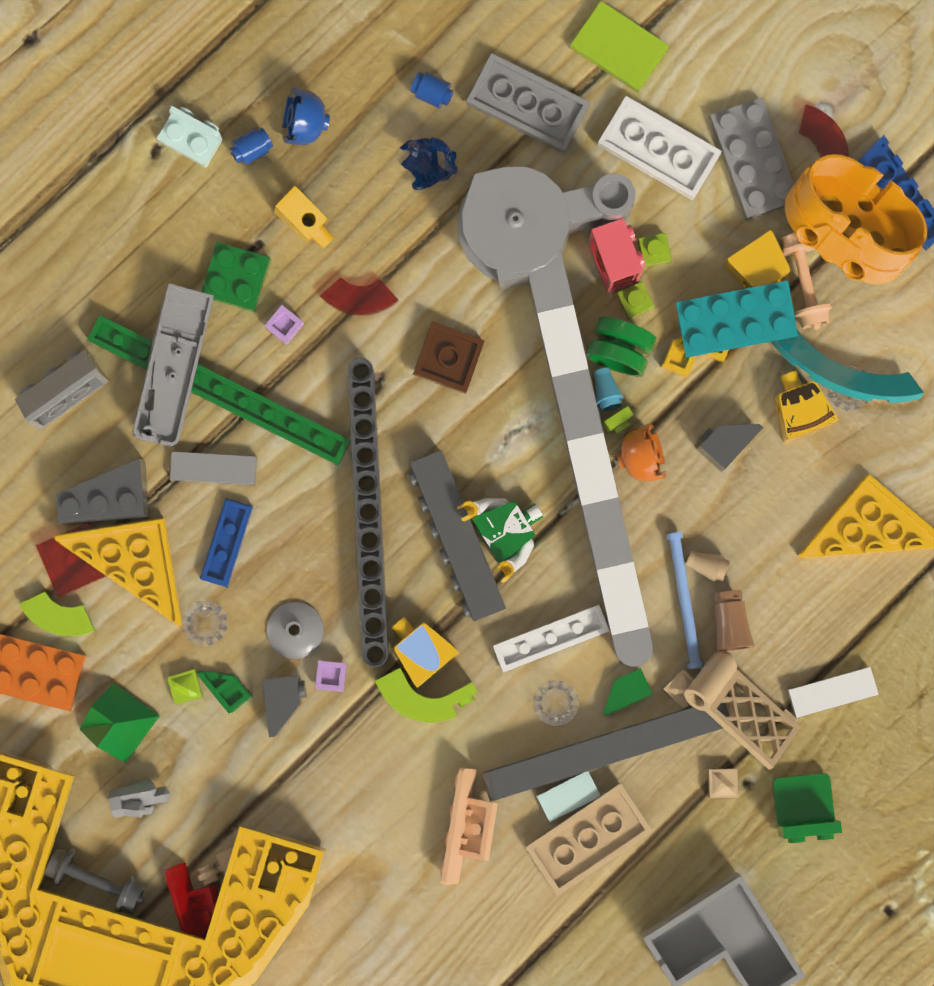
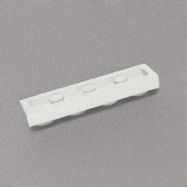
(551, 638)

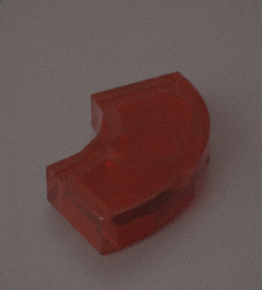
(823, 132)
(359, 299)

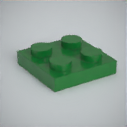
(236, 276)

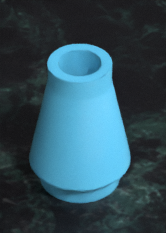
(607, 392)

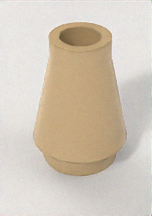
(709, 565)

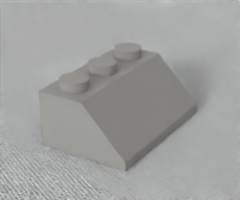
(61, 389)

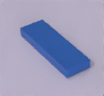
(226, 542)

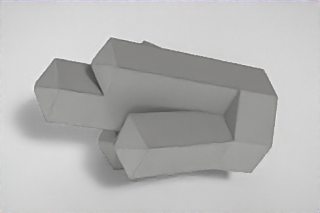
(136, 799)

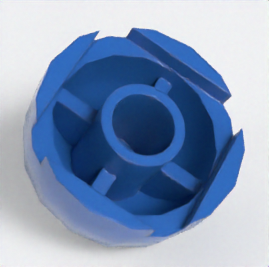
(304, 117)

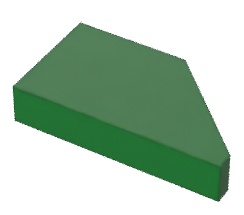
(226, 689)

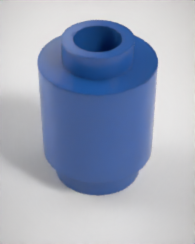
(431, 89)
(251, 146)

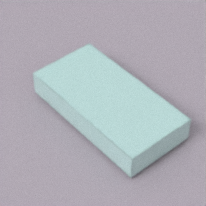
(568, 796)

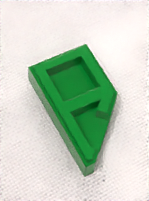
(627, 691)

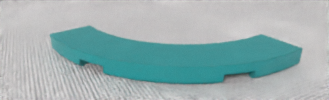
(846, 380)

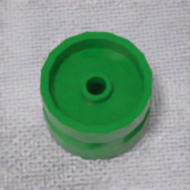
(621, 346)

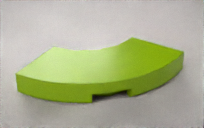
(57, 618)

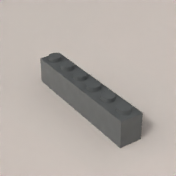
(458, 537)

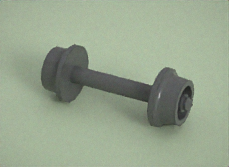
(61, 865)

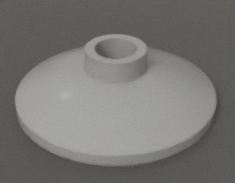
(306, 640)

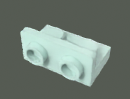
(190, 136)

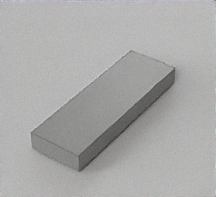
(213, 468)

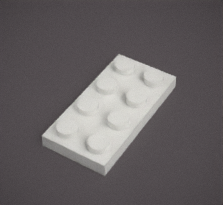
(659, 148)

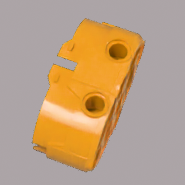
(855, 221)

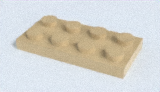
(588, 839)

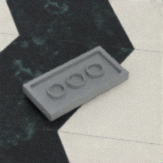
(528, 103)
(753, 157)

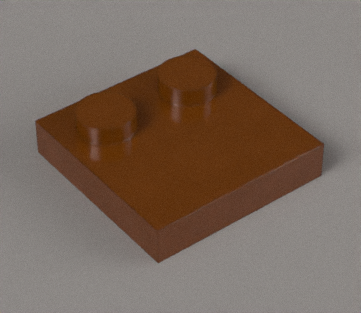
(448, 357)

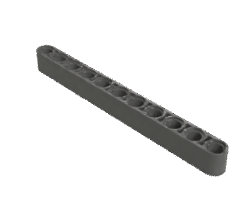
(362, 499)

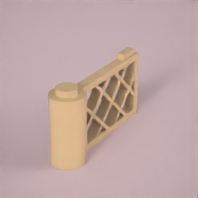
(716, 682)

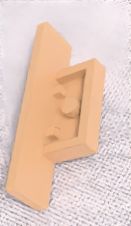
(469, 828)

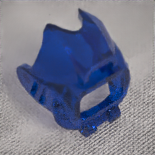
(424, 162)

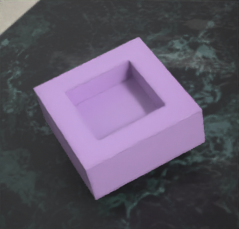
(284, 325)
(331, 676)

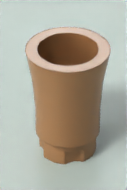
(731, 622)

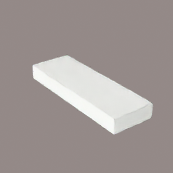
(832, 692)

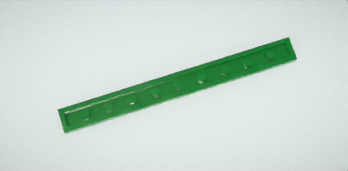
(228, 395)

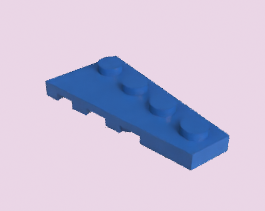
(890, 165)

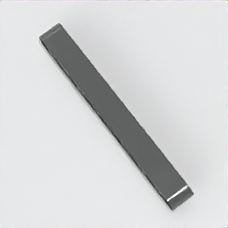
(599, 751)

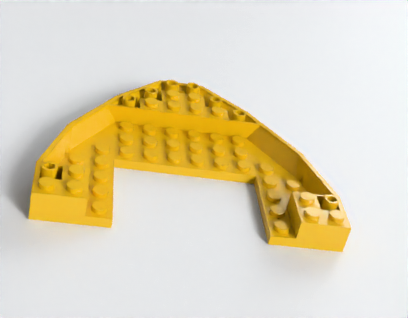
(75, 943)

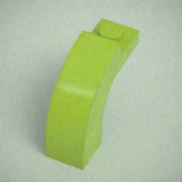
(409, 703)

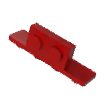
(192, 907)

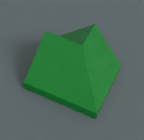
(118, 723)

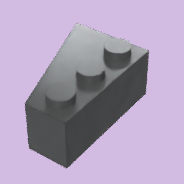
(108, 497)

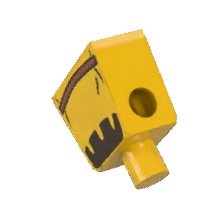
(802, 408)

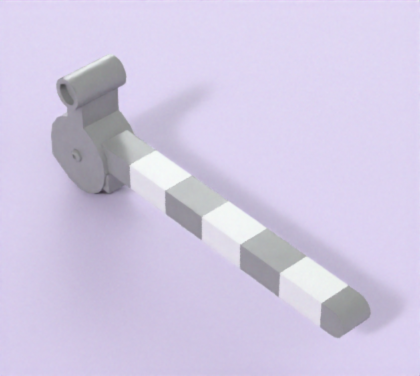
(516, 233)

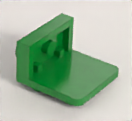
(805, 807)

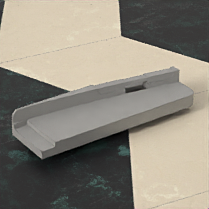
(172, 365)

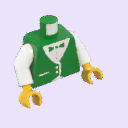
(504, 530)

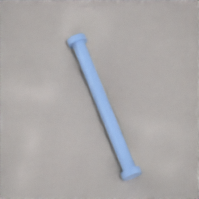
(684, 599)

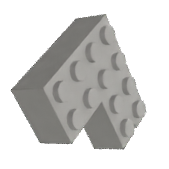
(726, 926)

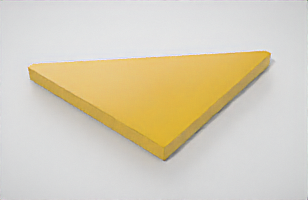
(870, 523)
(134, 558)

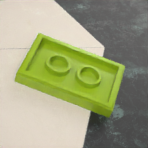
(619, 46)

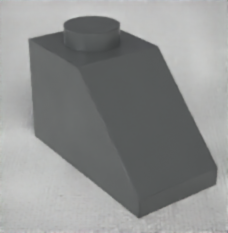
(726, 443)
(282, 700)

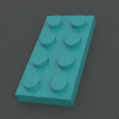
(736, 319)

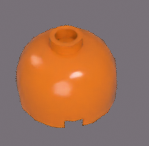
(642, 454)

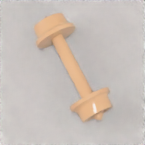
(813, 315)

